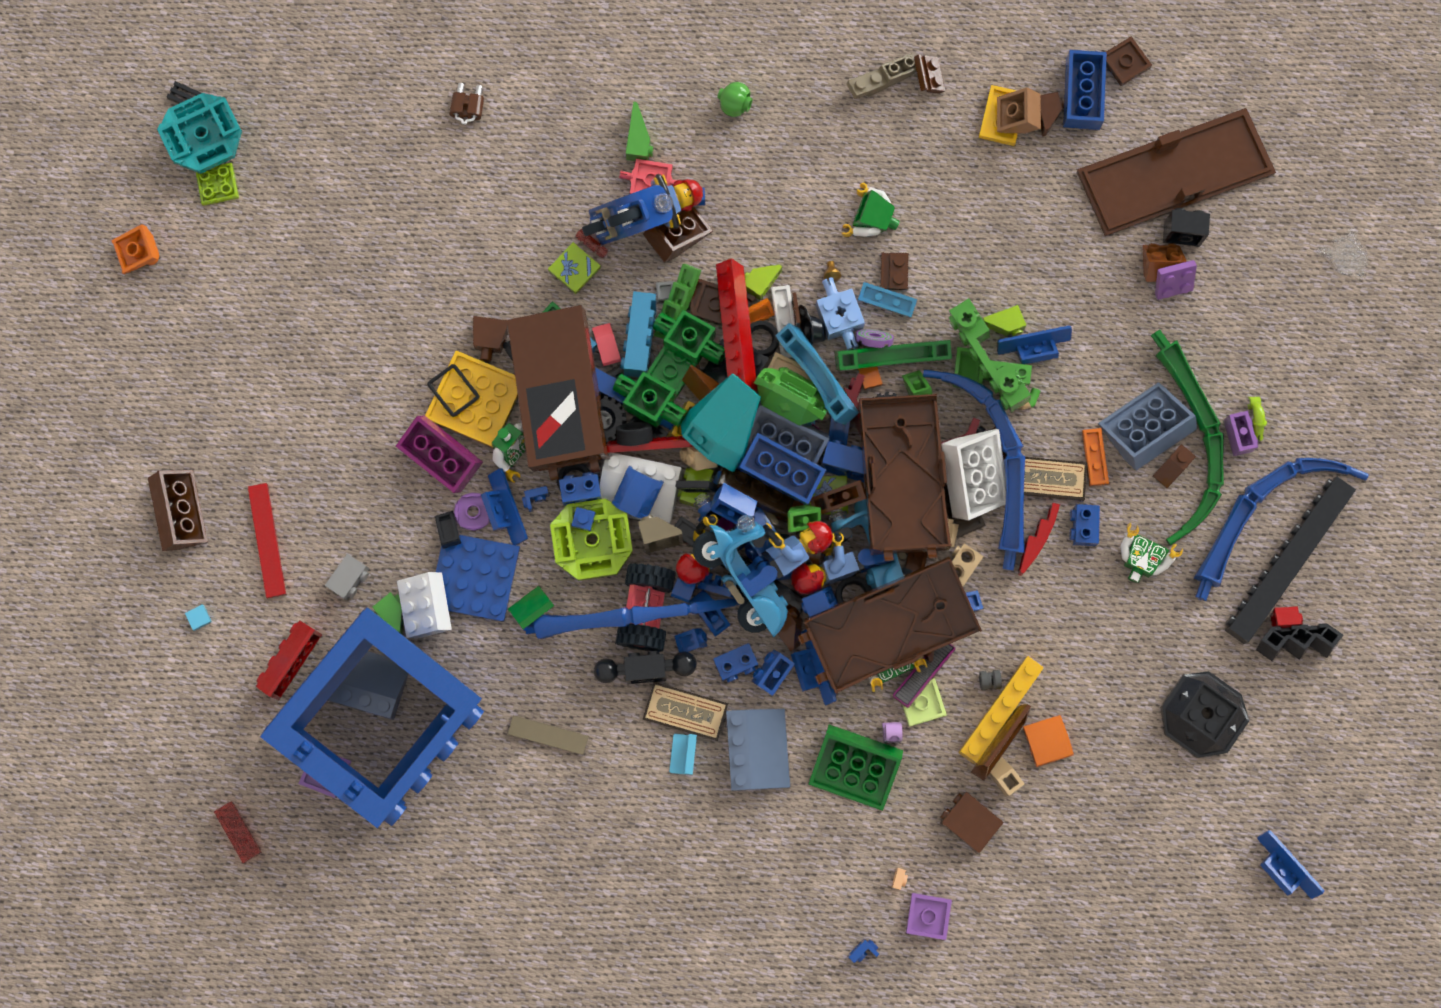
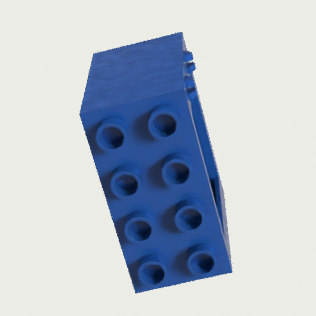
(372, 802)

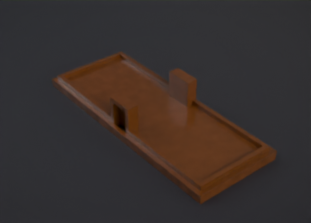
(1175, 166)

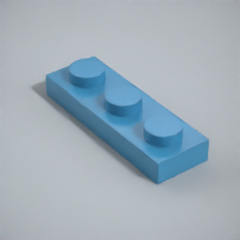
(887, 299)

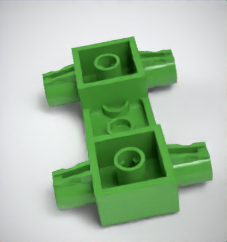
(972, 333)

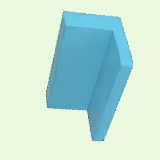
(683, 754)

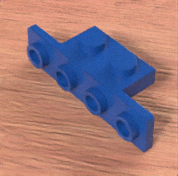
(1035, 346)
(502, 508)
(807, 667)
(1286, 869)

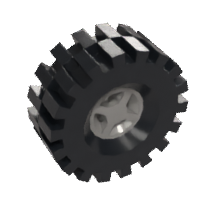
(614, 414)

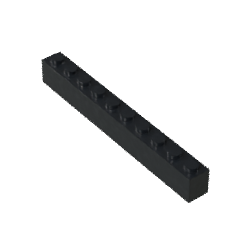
(1290, 559)

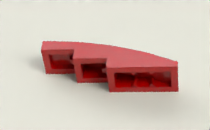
(1034, 545)

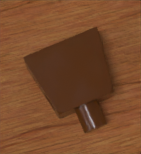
(489, 336)

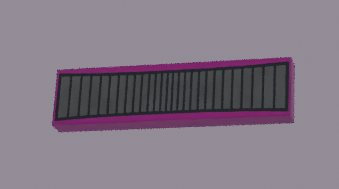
(917, 681)

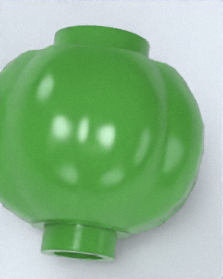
(735, 99)

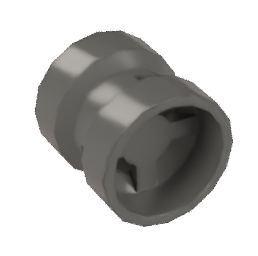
(990, 680)

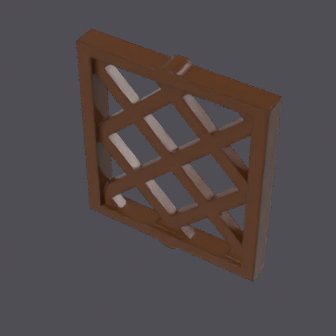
(796, 310)

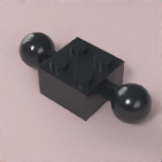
(645, 668)

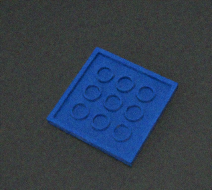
(478, 577)

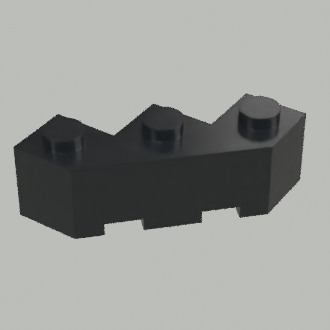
(1299, 639)

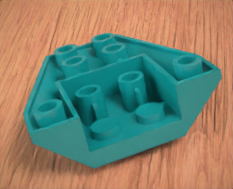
(723, 422)

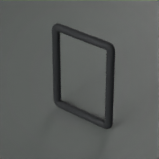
(464, 379)

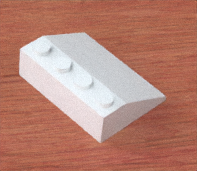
(615, 469)
(975, 474)

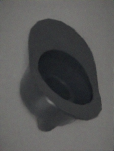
(811, 326)

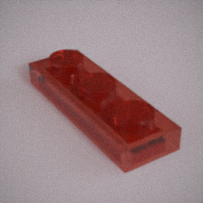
(237, 832)

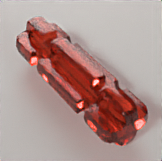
(592, 244)

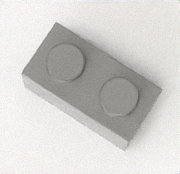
(347, 577)

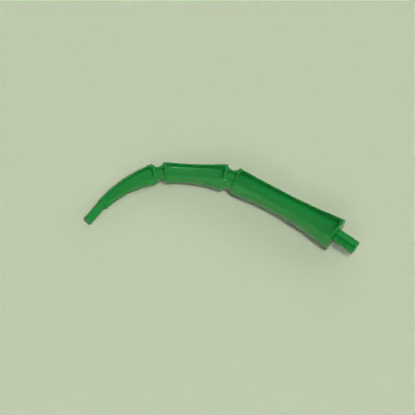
(1176, 364)

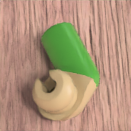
(1034, 396)

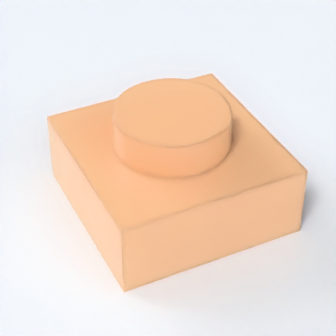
(899, 879)

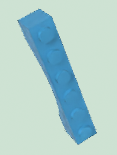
(833, 395)

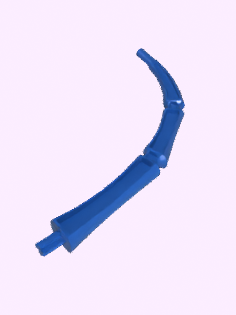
(1014, 463)
(1214, 564)
(553, 625)

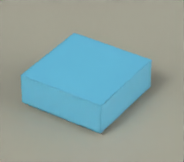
(198, 617)

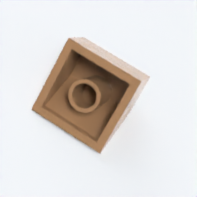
(1019, 111)

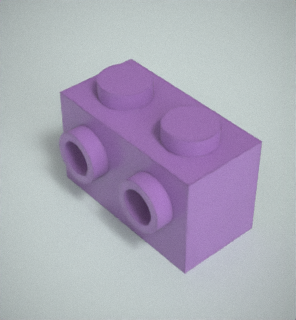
(1240, 433)

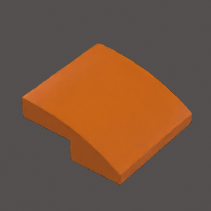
(1048, 740)

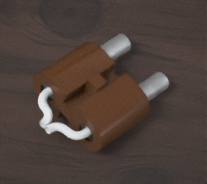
(465, 105)

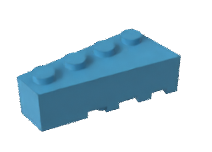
(640, 334)

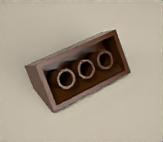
(177, 509)

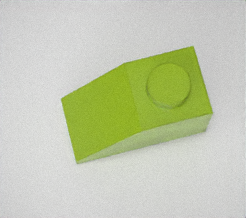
(761, 280)
(1006, 321)

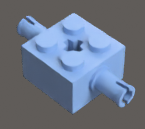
(845, 304)

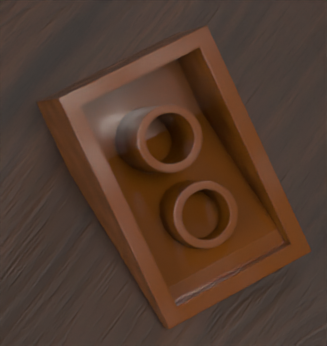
(673, 242)

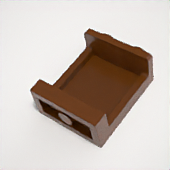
(971, 821)

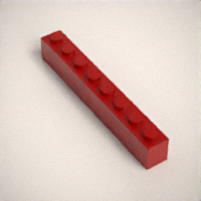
(736, 321)

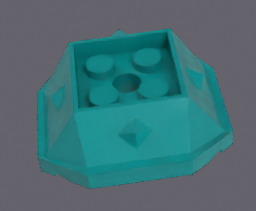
(189, 119)

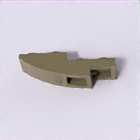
(882, 78)

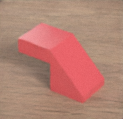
(606, 344)

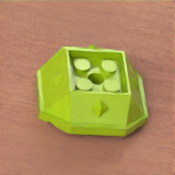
(595, 560)

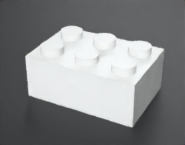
(424, 605)

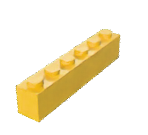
(1000, 710)

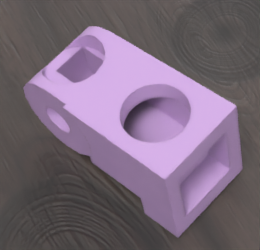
(892, 732)

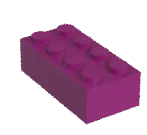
(439, 454)

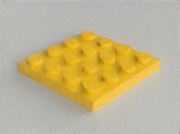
(486, 415)

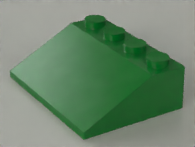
(856, 767)

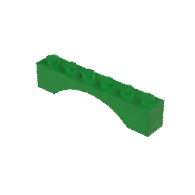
(893, 355)

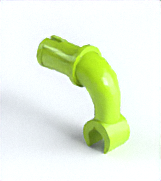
(1258, 420)

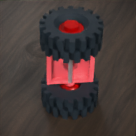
(646, 589)

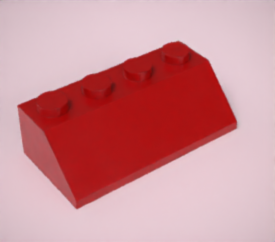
(288, 660)

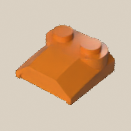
(136, 249)

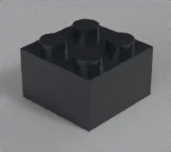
(1186, 227)

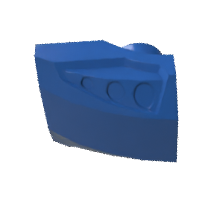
(637, 493)

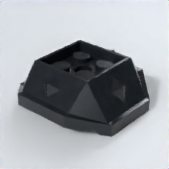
(1184, 718)

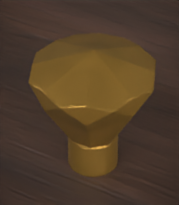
(832, 271)

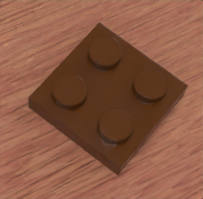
(1126, 61)

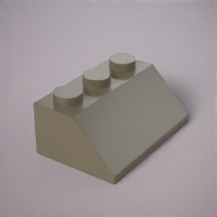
(658, 534)

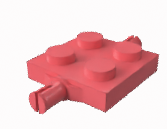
(645, 172)

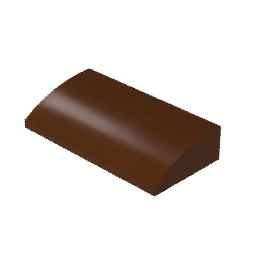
(1001, 742)

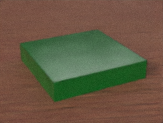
(530, 607)

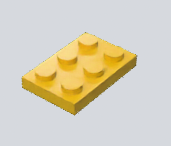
(989, 124)

